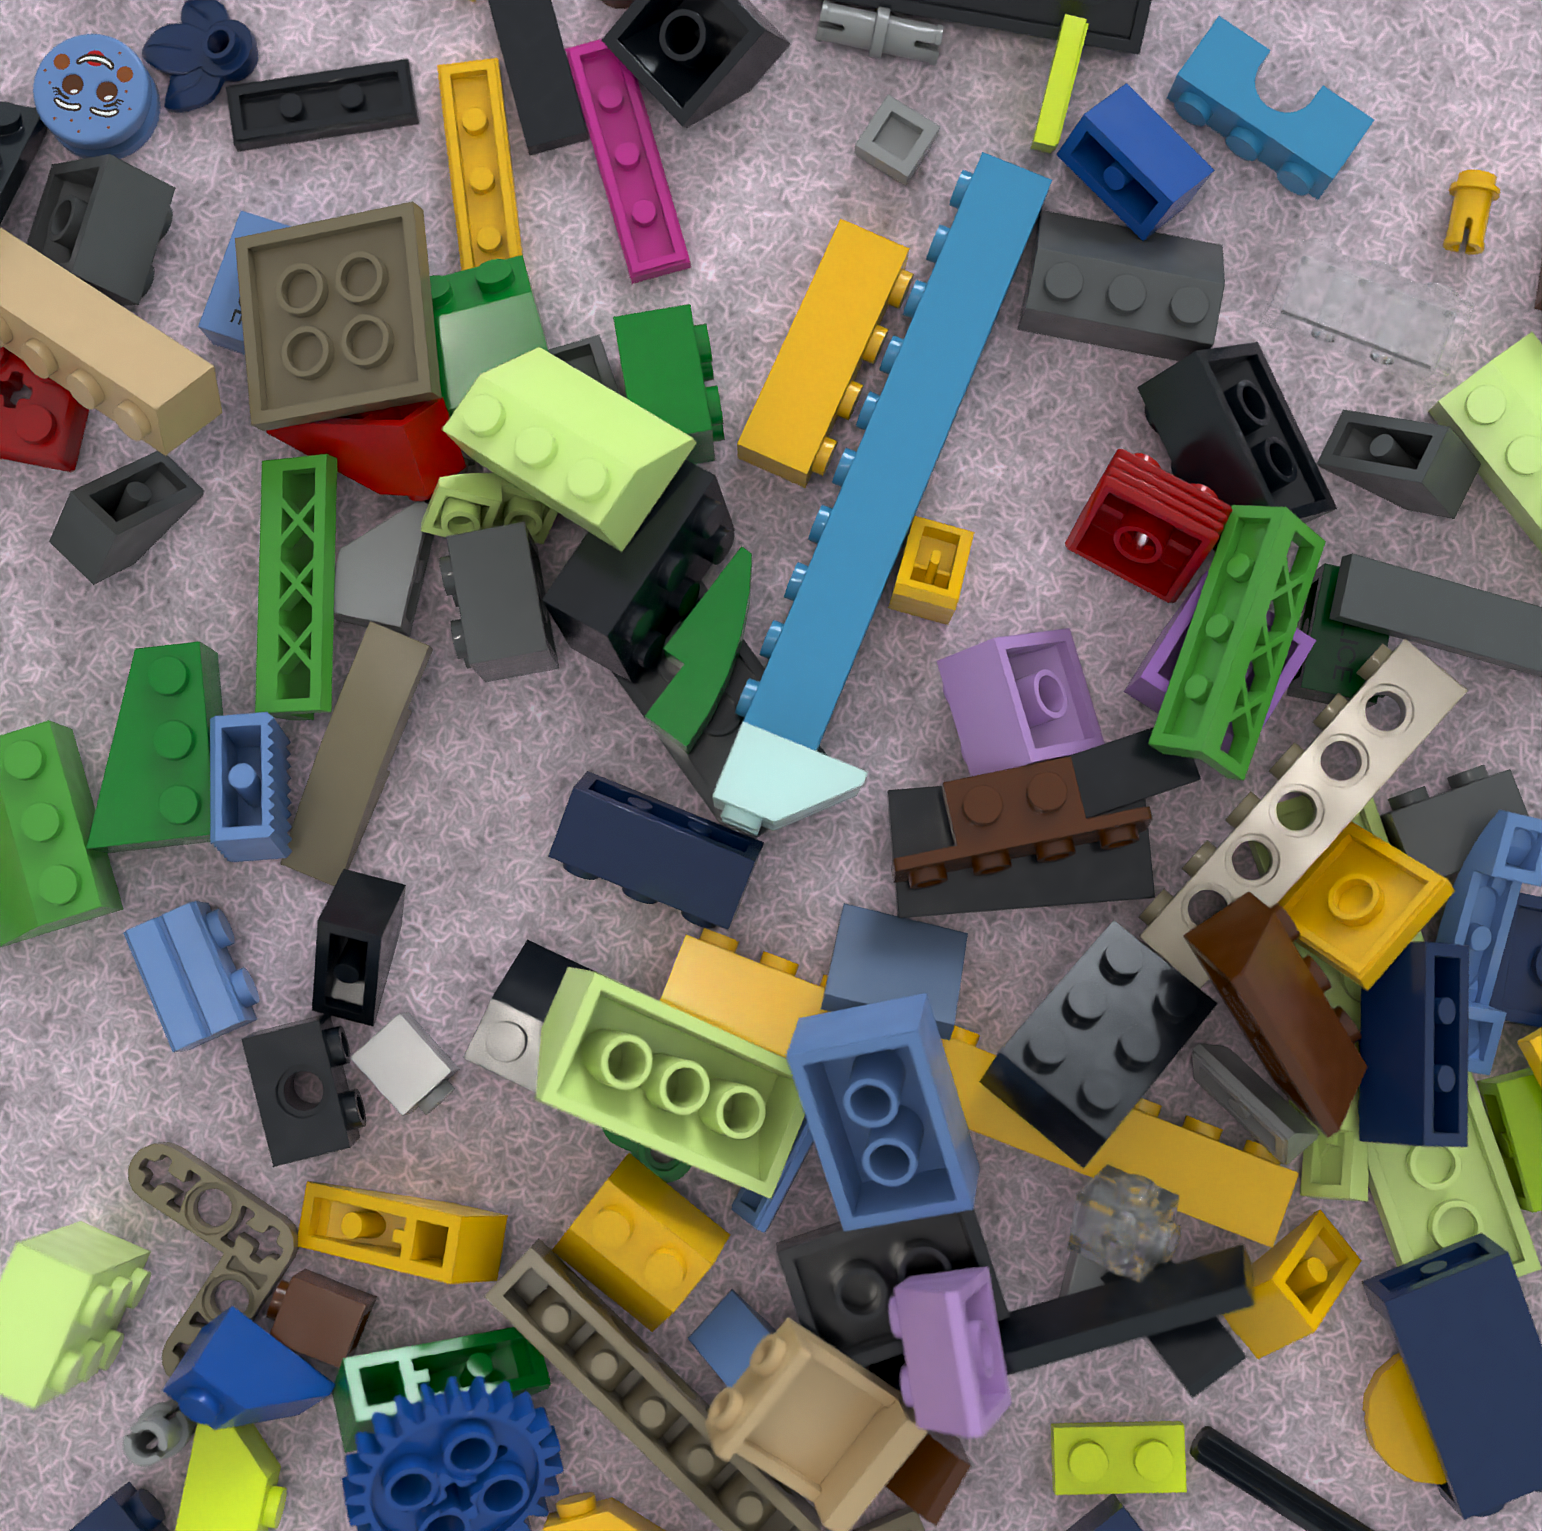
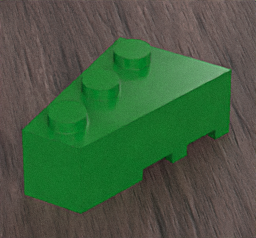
(160, 752)

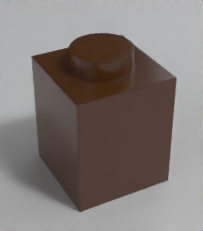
(319, 1316)

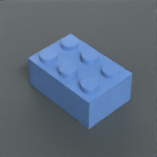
(884, 1112)

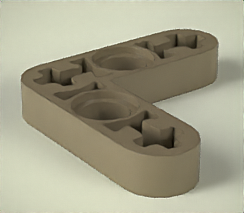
(239, 1257)

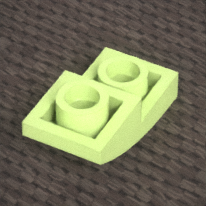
(482, 502)

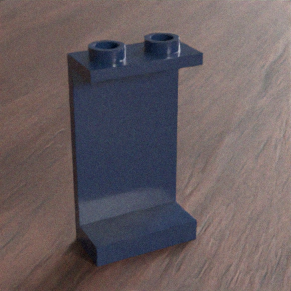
(1471, 1368)

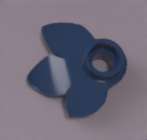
(201, 54)

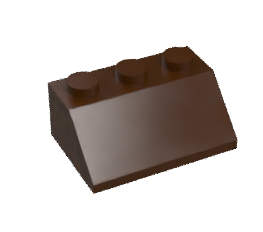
(1282, 1007)

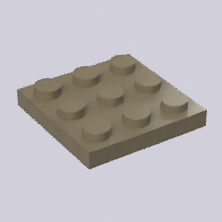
(337, 317)

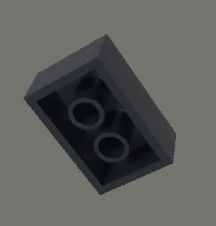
(624, 602)
(1097, 1043)
(847, 1277)

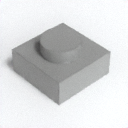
(896, 140)

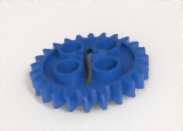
(454, 1463)

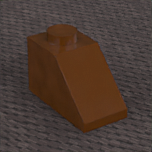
(931, 1475)

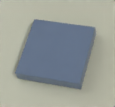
(893, 959)

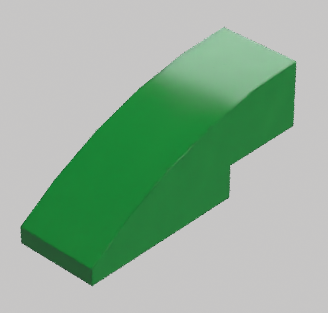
(706, 654)

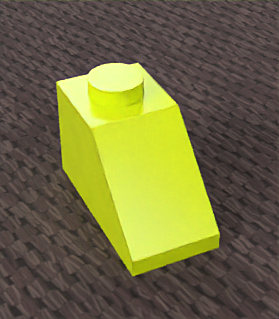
(231, 1482)

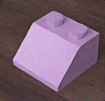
(1019, 701)
(951, 1351)

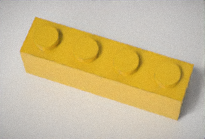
(823, 354)

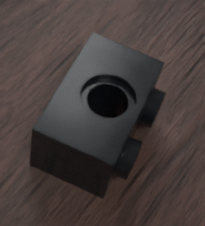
(291, 1125)

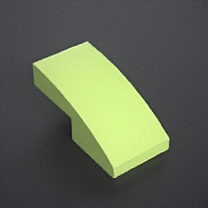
(1338, 1164)

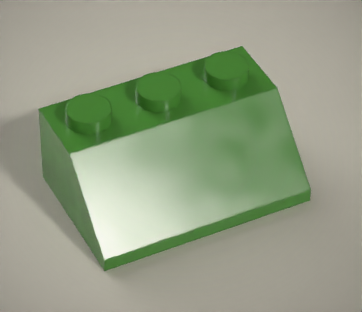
(44, 836)

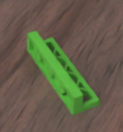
(296, 587)
(1232, 631)

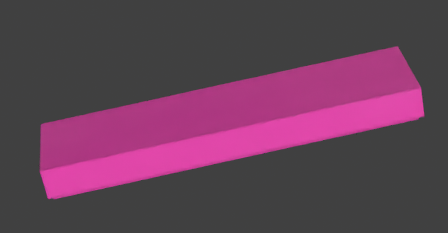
(628, 162)

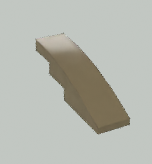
(356, 753)

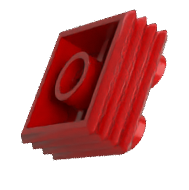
(38, 429)
(1148, 525)

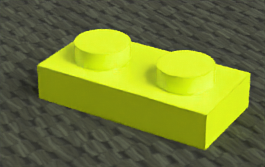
(1118, 1457)

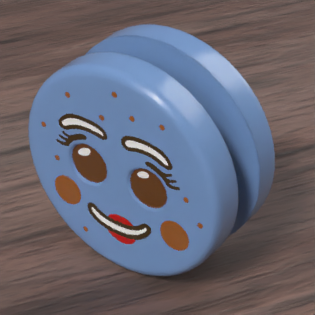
(96, 96)

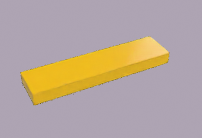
(479, 161)

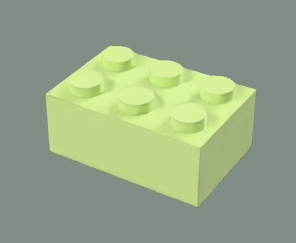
(64, 1309)

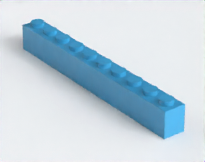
(897, 453)

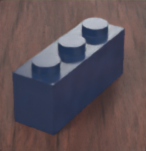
(655, 851)
(1417, 1049)

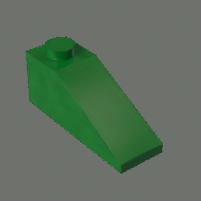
(373, 1379)

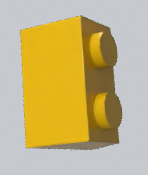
(642, 1243)

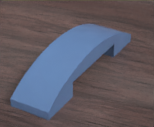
(1482, 915)

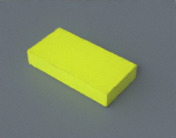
(1059, 84)

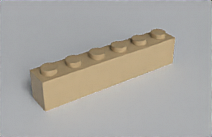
(102, 351)

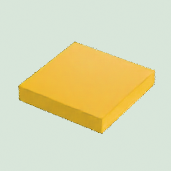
(1363, 904)

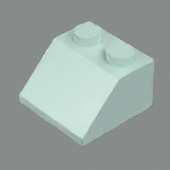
(779, 782)

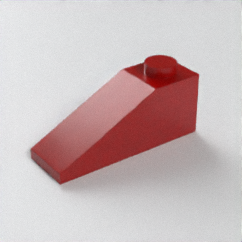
(385, 449)

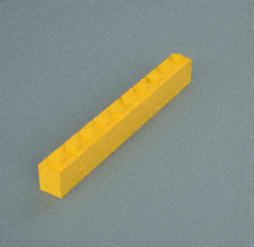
(1215, 1181)

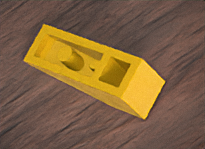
(403, 1233)

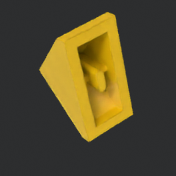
(931, 570)

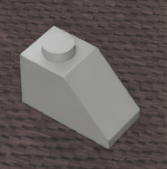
(384, 573)

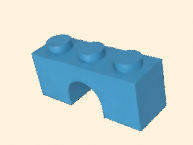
(1301, 145)

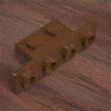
(1017, 816)

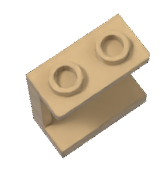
(815, 1423)

